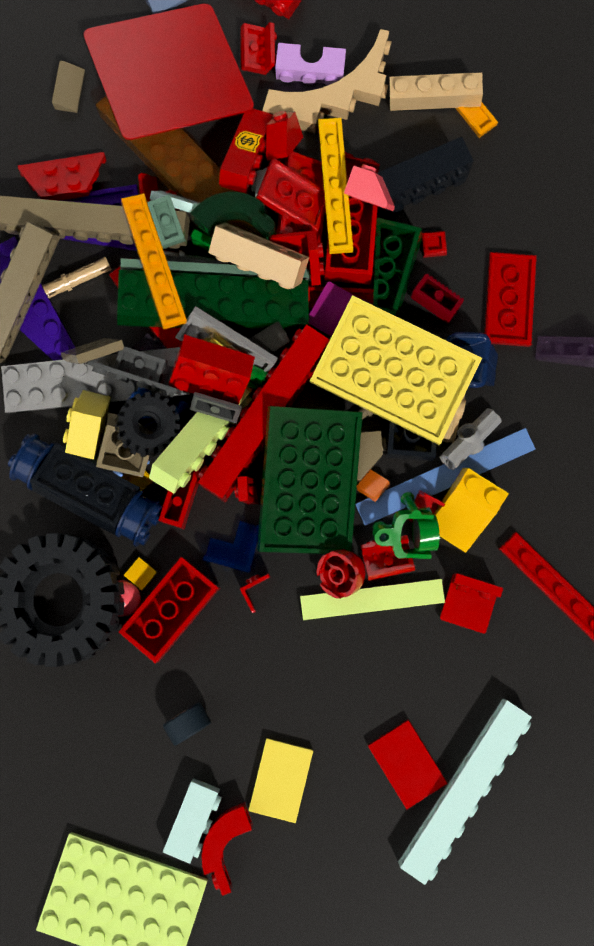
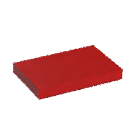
(292, 196)
(407, 764)

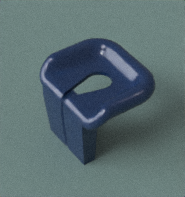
(480, 345)

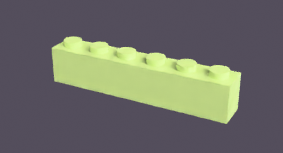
(190, 447)

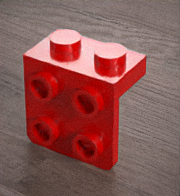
(307, 245)

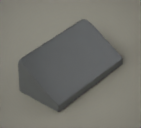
(215, 407)

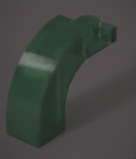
(232, 206)

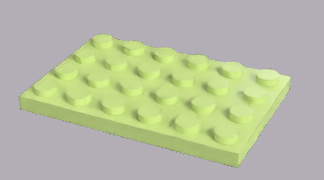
(119, 898)

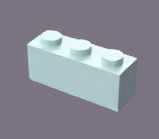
(192, 821)

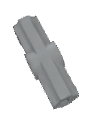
(470, 439)

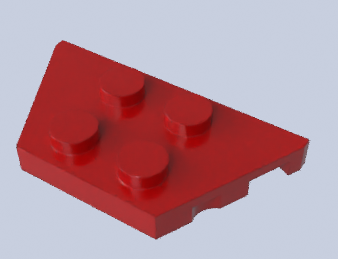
(63, 177)

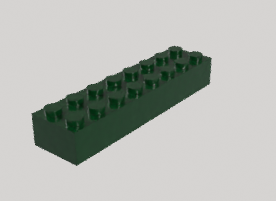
(236, 301)

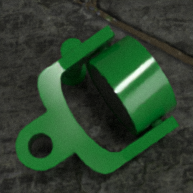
(424, 530)

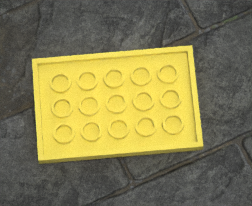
(395, 370)

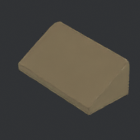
(68, 87)

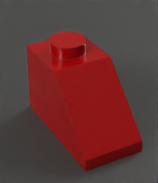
(282, 135)

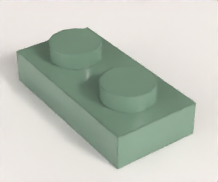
(166, 221)

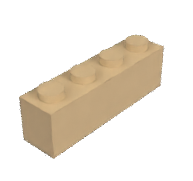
(436, 91)
(258, 255)

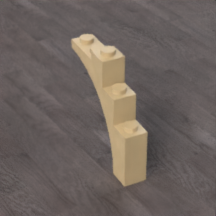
(363, 84)

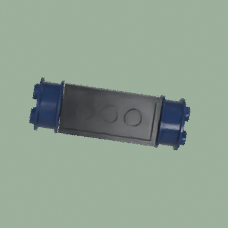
(85, 489)

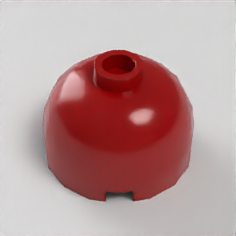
(341, 573)

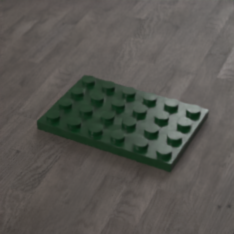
(309, 480)

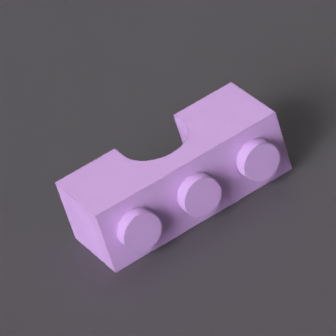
(293, 68)

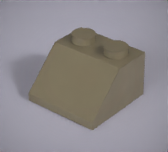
(114, 456)

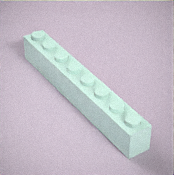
(464, 791)

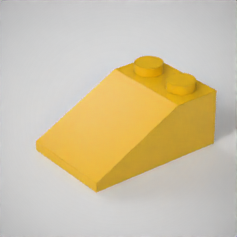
(468, 508)

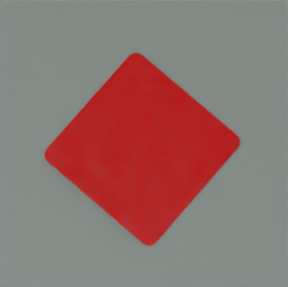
(167, 71)

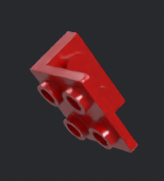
(469, 602)

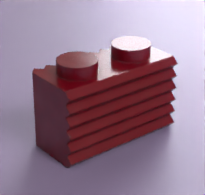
(437, 298)

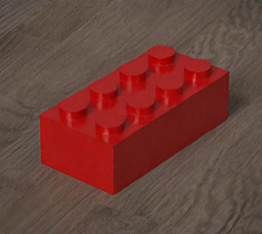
(355, 266)
(169, 610)

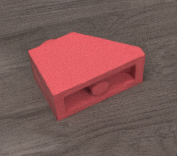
(368, 187)

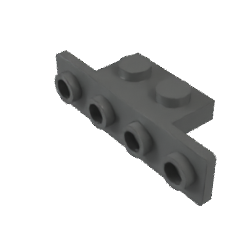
(140, 367)

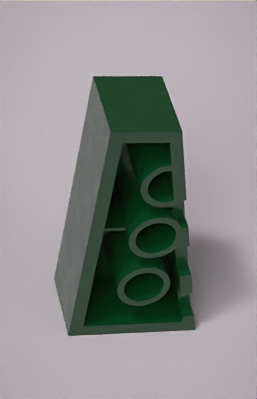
(394, 262)

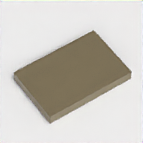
(92, 350)

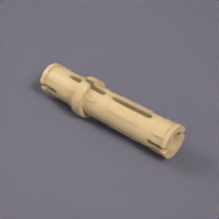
(72, 279)

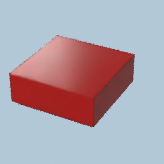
(434, 244)

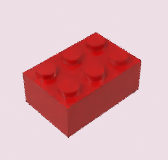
(211, 370)

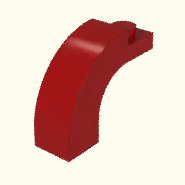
(226, 827)

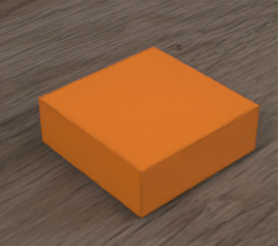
(373, 485)

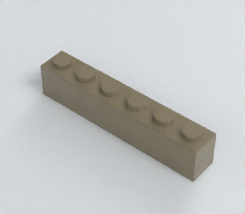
(22, 280)

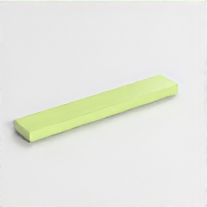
(373, 599)

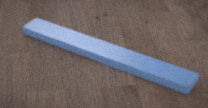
(443, 477)

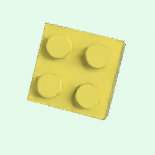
(86, 424)

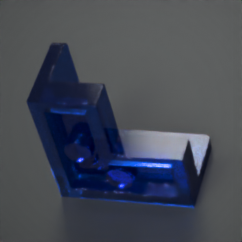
(236, 555)

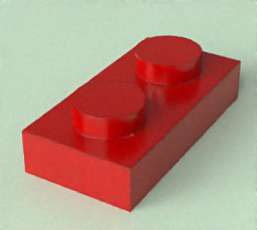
(247, 490)

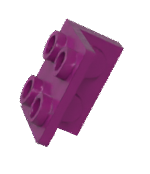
(329, 308)

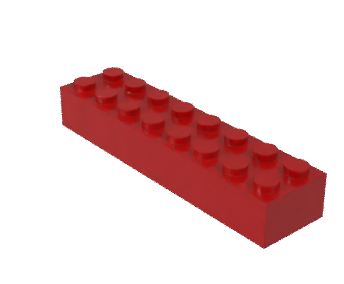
(280, 390)

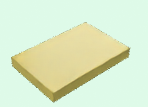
(281, 780)

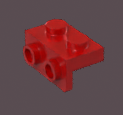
(258, 48)
(382, 562)

